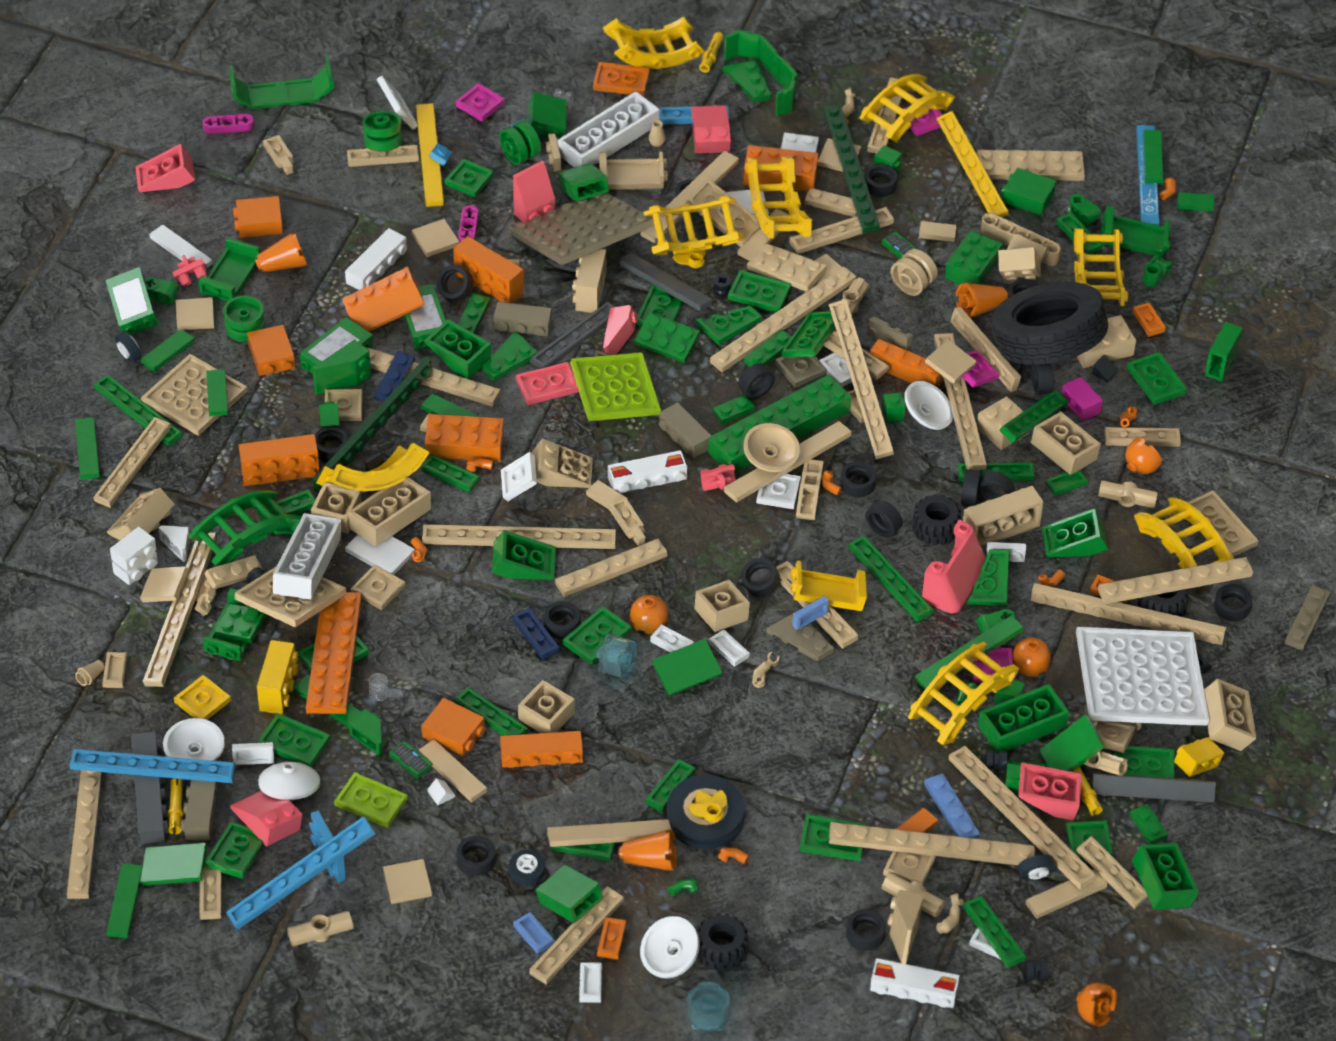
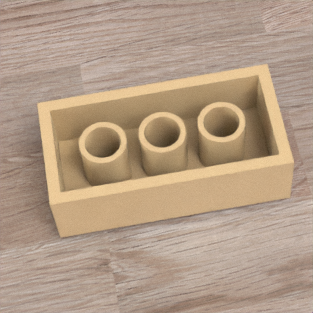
(389, 511)
(1005, 515)

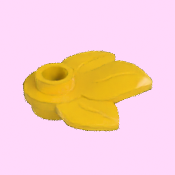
(693, 259)
(706, 804)

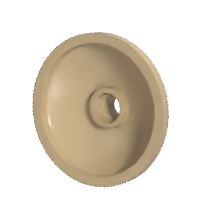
(771, 440)

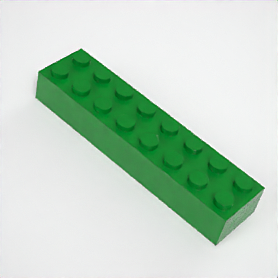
(798, 412)

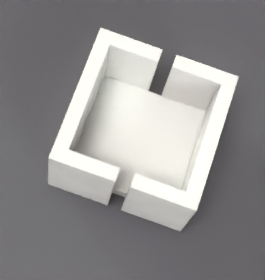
(134, 556)

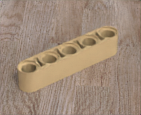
(1004, 231)

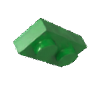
(733, 409)
(1148, 824)

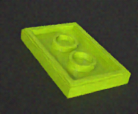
(371, 799)

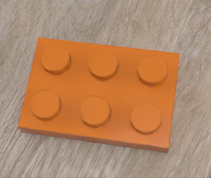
(621, 78)

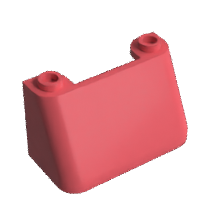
(952, 583)

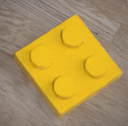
(202, 698)

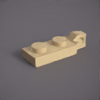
(279, 153)
(628, 520)
(204, 597)

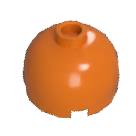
(1142, 458)
(648, 614)
(1031, 657)
(1096, 1003)

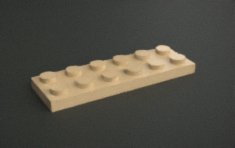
(1050, 164)

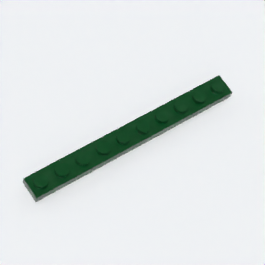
(851, 168)
(379, 418)

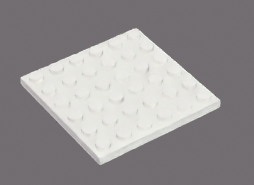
(1142, 676)

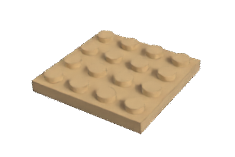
(184, 395)
(288, 608)

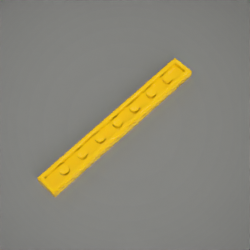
(972, 165)
(430, 167)

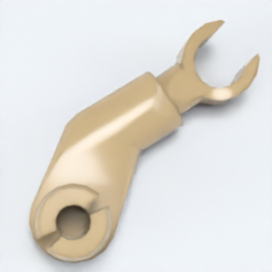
(849, 107)
(759, 673)
(954, 917)

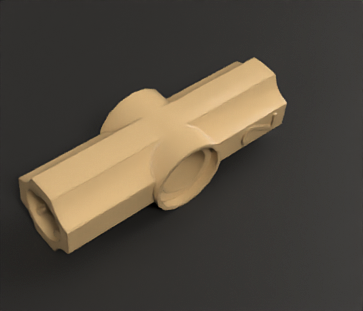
(855, 294)
(1128, 494)
(1108, 763)
(931, 903)
(310, 930)

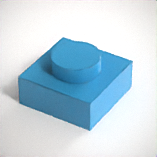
(440, 154)

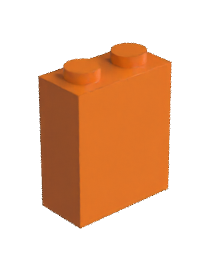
(258, 217)
(271, 350)
(453, 727)

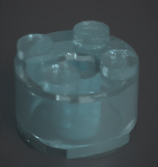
(617, 656)
(708, 1007)

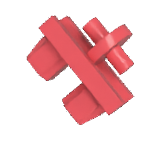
(189, 267)
(717, 477)

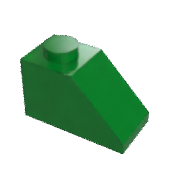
(367, 731)

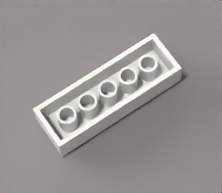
(608, 131)
(307, 556)

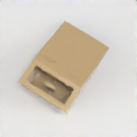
(561, 466)

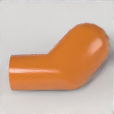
(1170, 188)
(1128, 416)
(479, 462)
(827, 483)
(420, 550)
(1052, 581)
(735, 853)

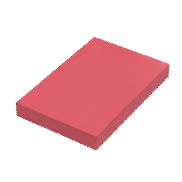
(547, 383)

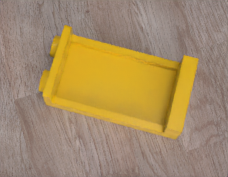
(839, 590)

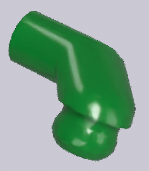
(962, 696)
(682, 884)

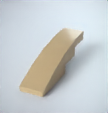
(809, 490)

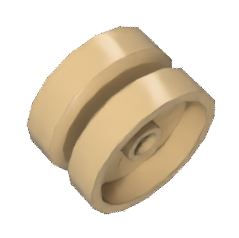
(914, 272)

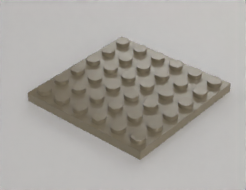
(581, 227)

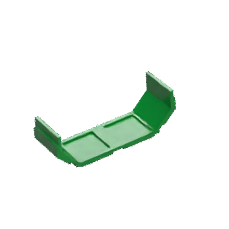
(756, 46)
(283, 92)

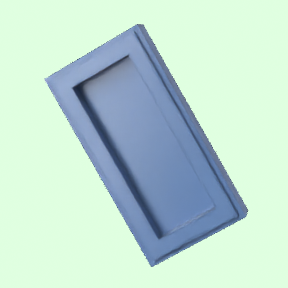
(810, 613)
(533, 933)

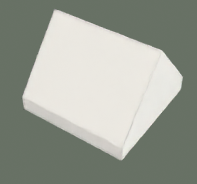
(440, 791)

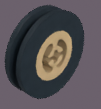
(696, 830)

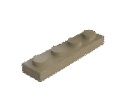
(1307, 617)

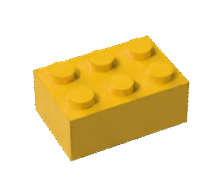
(277, 677)

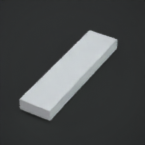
(177, 245)

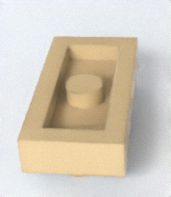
(554, 156)

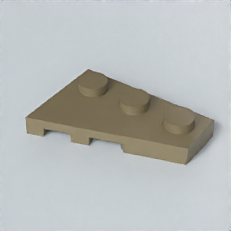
(882, 330)
(806, 639)

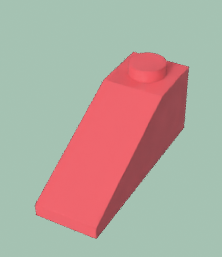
(619, 328)

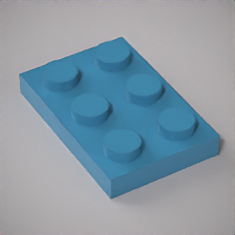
(320, 836)

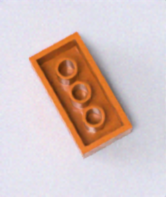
(804, 166)
(490, 270)
(464, 437)
(279, 460)

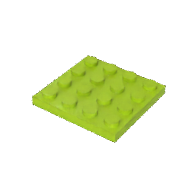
(615, 386)

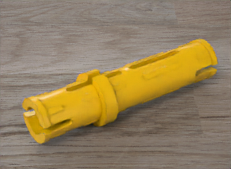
(709, 56)
(1088, 795)
(175, 812)

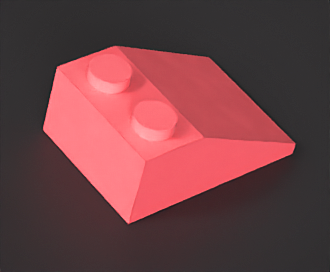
(710, 129)
(166, 170)
(532, 192)
(1050, 790)
(268, 817)

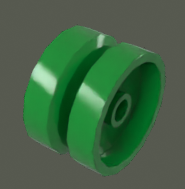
(382, 131)
(520, 142)
(243, 315)

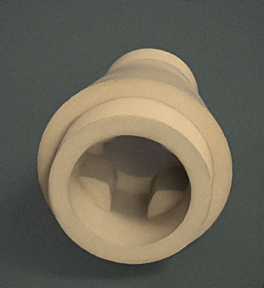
(657, 134)
(88, 673)

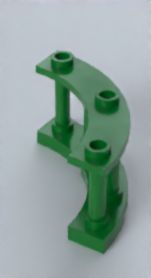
(280, 524)

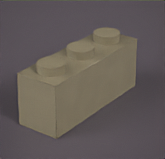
(522, 319)
(684, 430)
(199, 810)

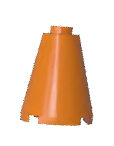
(282, 255)
(979, 299)
(651, 851)

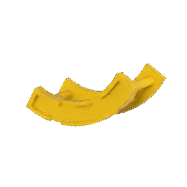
(629, 39)
(914, 82)
(799, 220)
(693, 244)
(1108, 292)
(391, 472)
(1172, 541)
(975, 697)

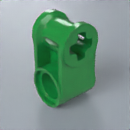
(1084, 211)
(1156, 271)
(161, 290)
(988, 621)

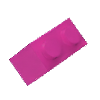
(1082, 399)

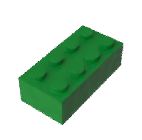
(1023, 719)

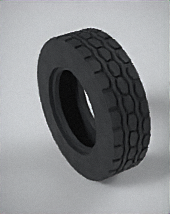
(1074, 303)

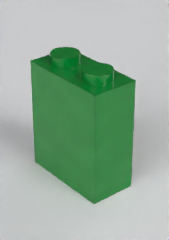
(547, 115)
(583, 182)
(1028, 191)
(1223, 351)
(569, 893)

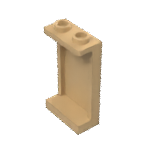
(634, 172)

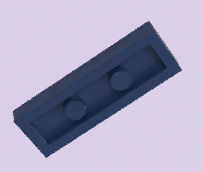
(395, 375)
(535, 633)

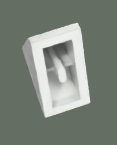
(176, 540)

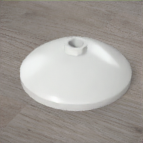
(928, 405)
(193, 736)
(289, 781)
(663, 940)

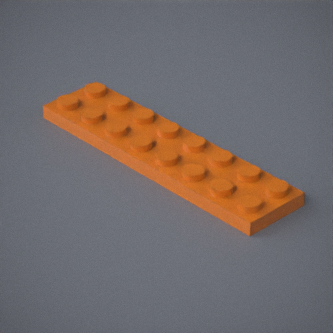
(334, 656)

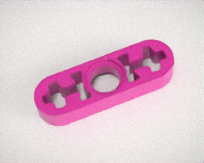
(215, 120)
(463, 232)

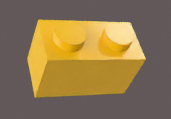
(1198, 756)

